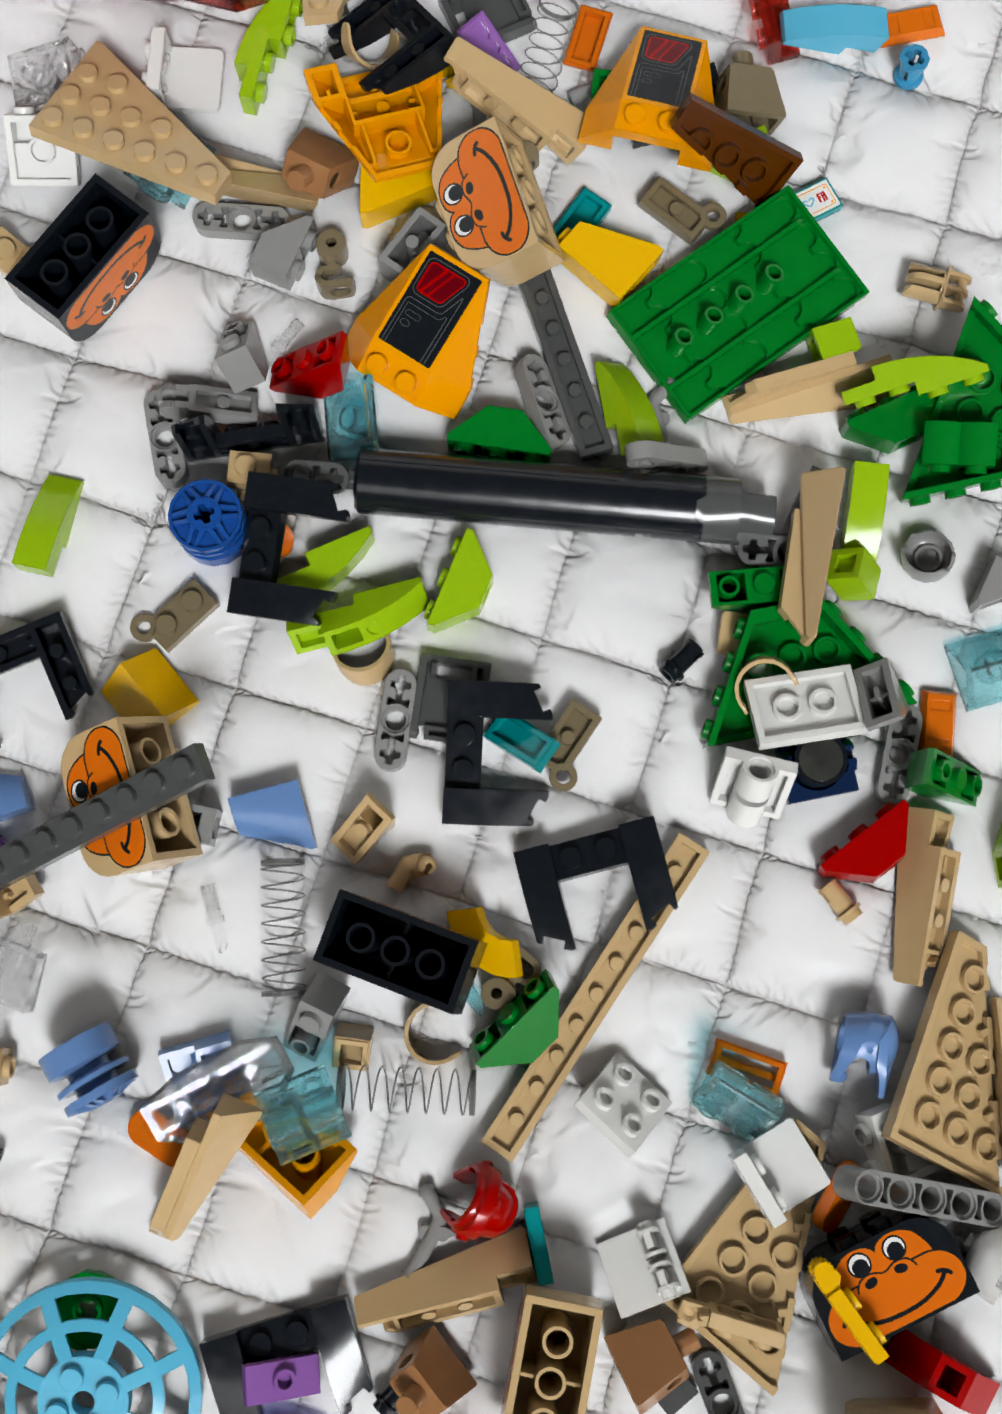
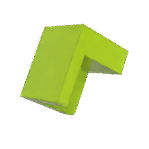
(833, 339)
(853, 574)

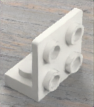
(779, 1170)

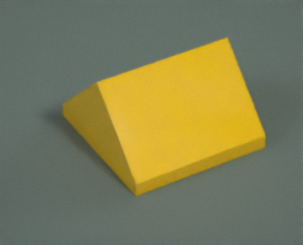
(148, 688)

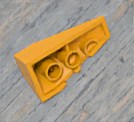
(306, 1181)

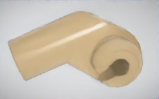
(411, 866)

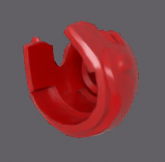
(491, 1208)

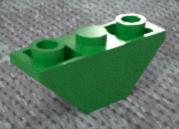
(892, 423)
(499, 434)
(745, 588)
(942, 777)
(522, 1026)

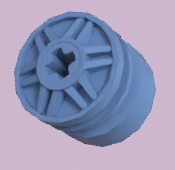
(88, 1069)

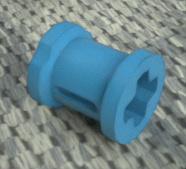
(914, 70)

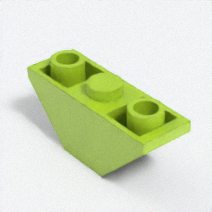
(462, 586)

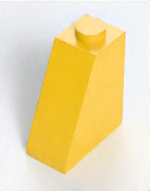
(393, 197)
(607, 260)

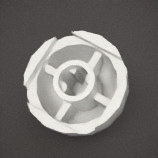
(985, 1261)

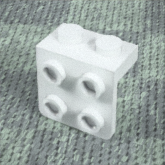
(183, 76)

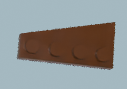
(741, 152)

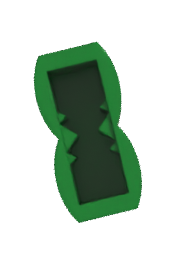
(959, 446)

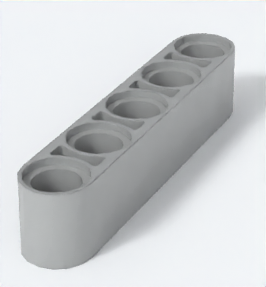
(918, 1195)

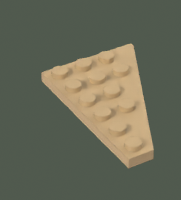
(121, 123)
(946, 1088)
(753, 1270)

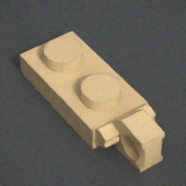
(728, 1321)

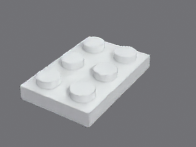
(816, 709)

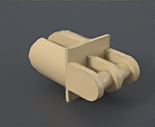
(932, 286)

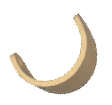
(346, 40)
(755, 661)
(373, 673)
(407, 1039)

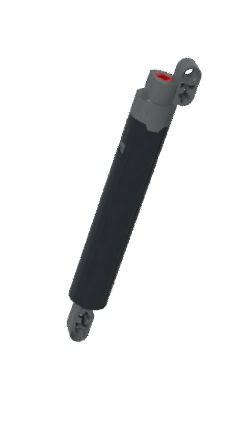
(558, 497)

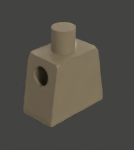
(750, 93)

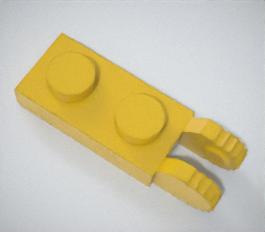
(846, 1306)

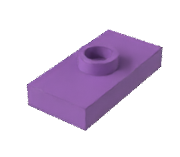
(483, 35)
(280, 1379)

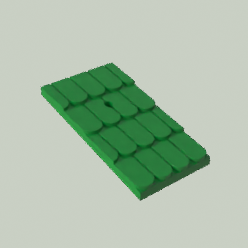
(737, 304)

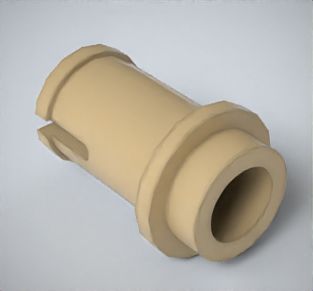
(840, 902)

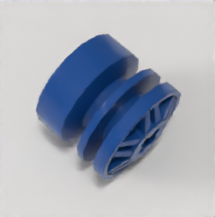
(215, 541)

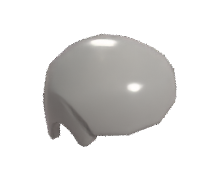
(927, 556)

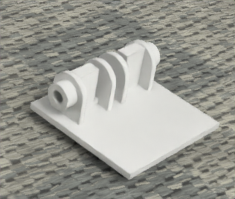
(643, 1267)

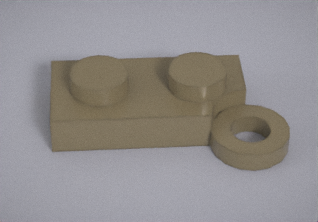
(679, 211)
(176, 617)
(572, 733)

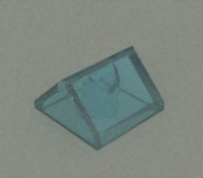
(352, 419)
(977, 669)

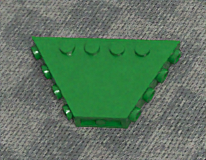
(974, 403)
(768, 634)

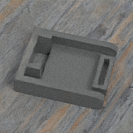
(509, 17)
(432, 694)

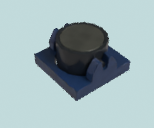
(820, 766)

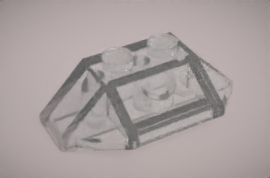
(198, 1089)

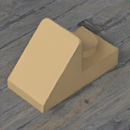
(363, 829)

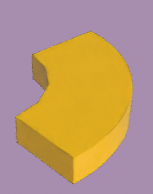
(501, 954)

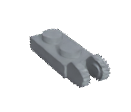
(215, 402)

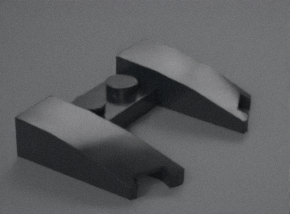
(415, 61)
(202, 439)
(269, 502)
(57, 648)
(463, 796)
(631, 844)
(322, 1324)

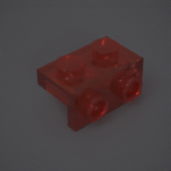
(769, 31)

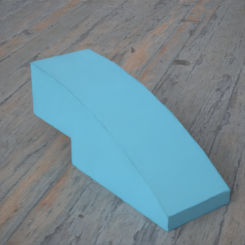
(835, 27)

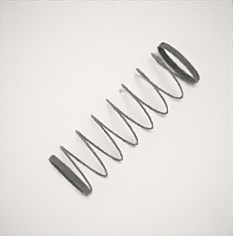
(562, 18)
(275, 863)
(341, 1089)

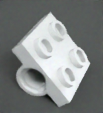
(752, 786)
(622, 1104)

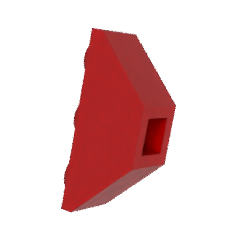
(313, 369)
(871, 849)
(941, 1373)

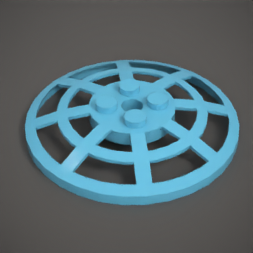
(96, 1369)

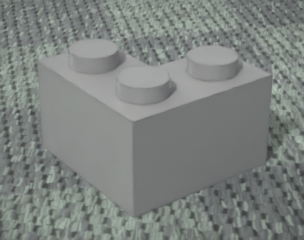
(410, 241)

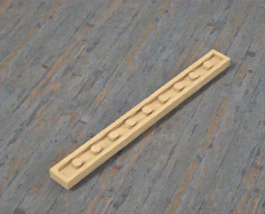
(588, 1009)

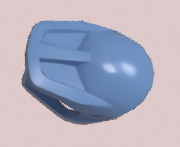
(870, 1038)

